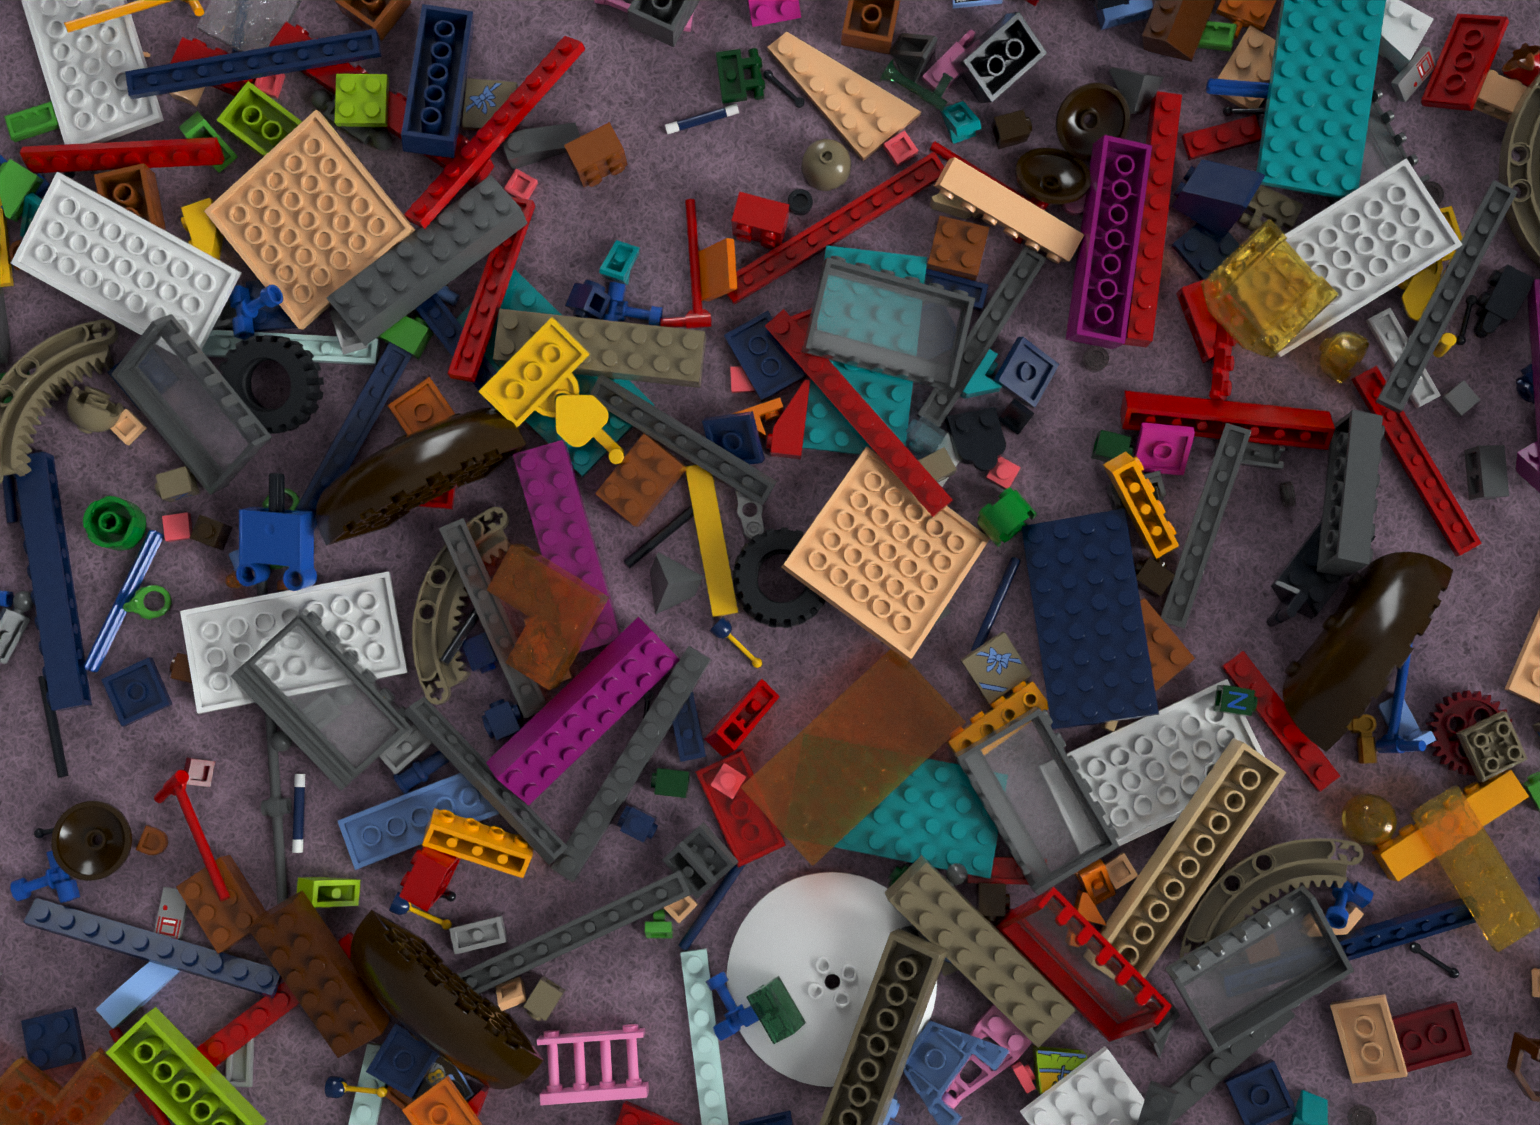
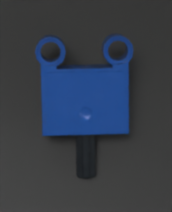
(276, 538)

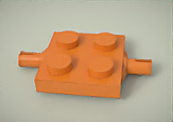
(1246, 13)

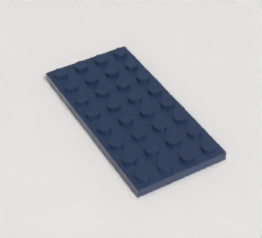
(1089, 620)

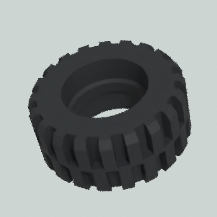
(301, 370)
(749, 593)

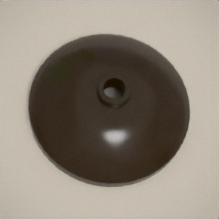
(1107, 113)
(1052, 176)
(75, 842)

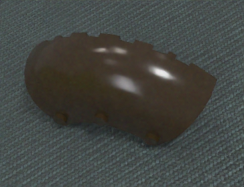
(415, 472)
(1363, 643)
(440, 1005)

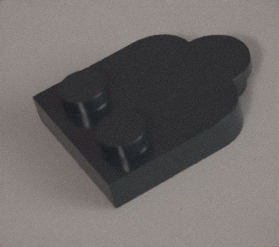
(977, 438)

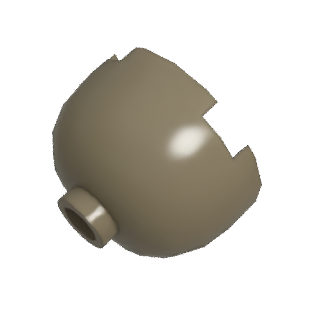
(826, 164)
(92, 410)

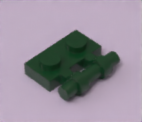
(731, 75)

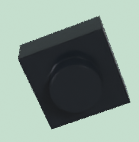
(1016, 416)

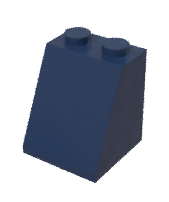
(1216, 194)

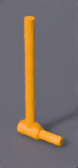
(123, 10)

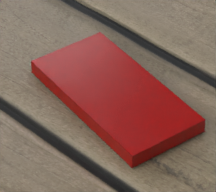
(1464, 61)
(741, 821)

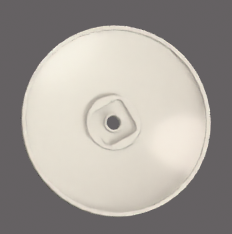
(803, 935)

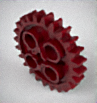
(1462, 710)

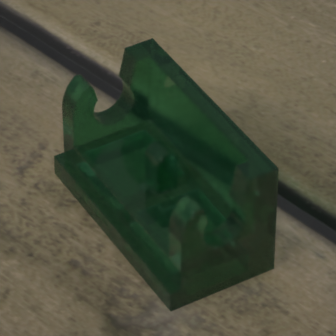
(776, 1010)

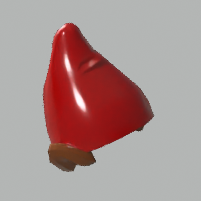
(1524, 64)

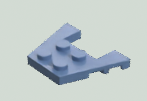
(938, 1059)

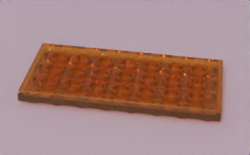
(852, 756)

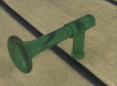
(933, 98)

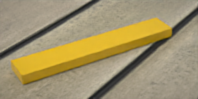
(711, 541)

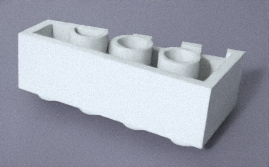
(1402, 32)

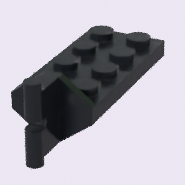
(1301, 585)

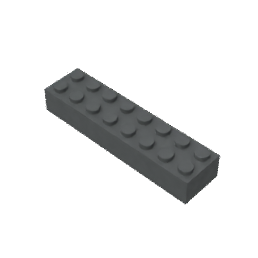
(427, 260)

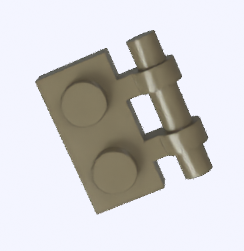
(1271, 206)

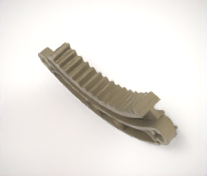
(1524, 137)
(57, 364)
(435, 634)
(1290, 864)

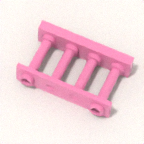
(581, 1091)

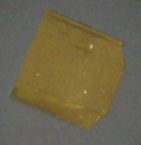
(1265, 292)

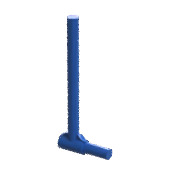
(1392, 741)

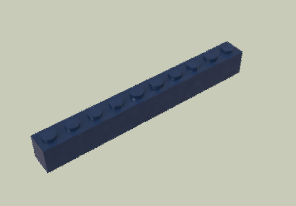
(52, 585)

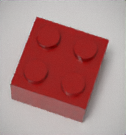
(760, 220)
(428, 877)

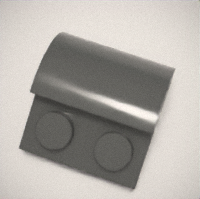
(701, 859)

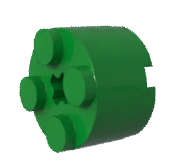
(1005, 517)
(129, 525)

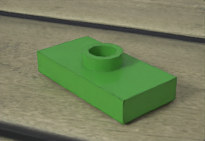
(1218, 36)
(31, 122)

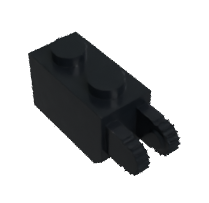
(1502, 299)

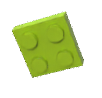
(362, 100)

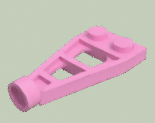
(1004, 1033)

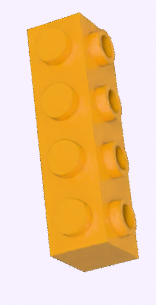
(1141, 504)
(1003, 711)
(477, 842)

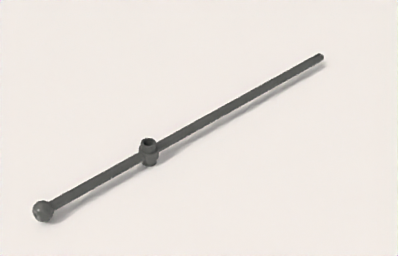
(276, 805)

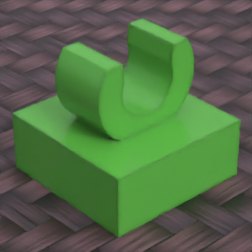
(659, 927)

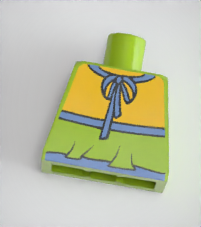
(1053, 1064)

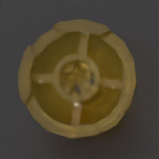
(1341, 354)
(1369, 819)

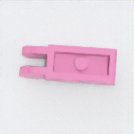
(944, 64)

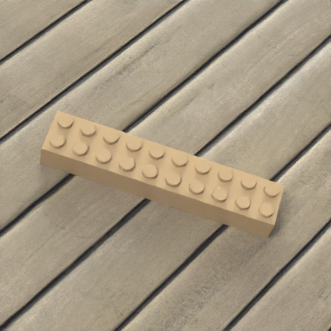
(1191, 855)

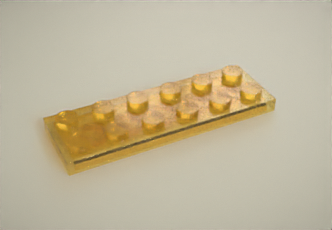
(1476, 868)

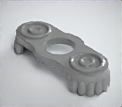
(751, 525)

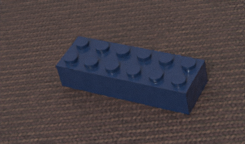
(437, 81)

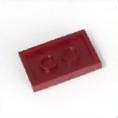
(1431, 1035)

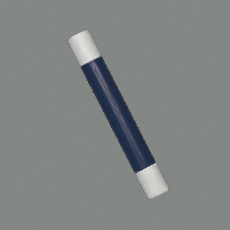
(701, 119)
(298, 813)

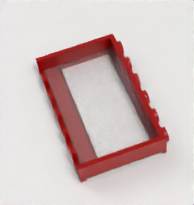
(1083, 966)

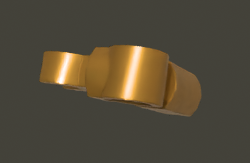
(1365, 742)

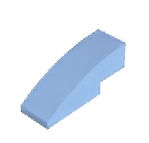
(135, 993)

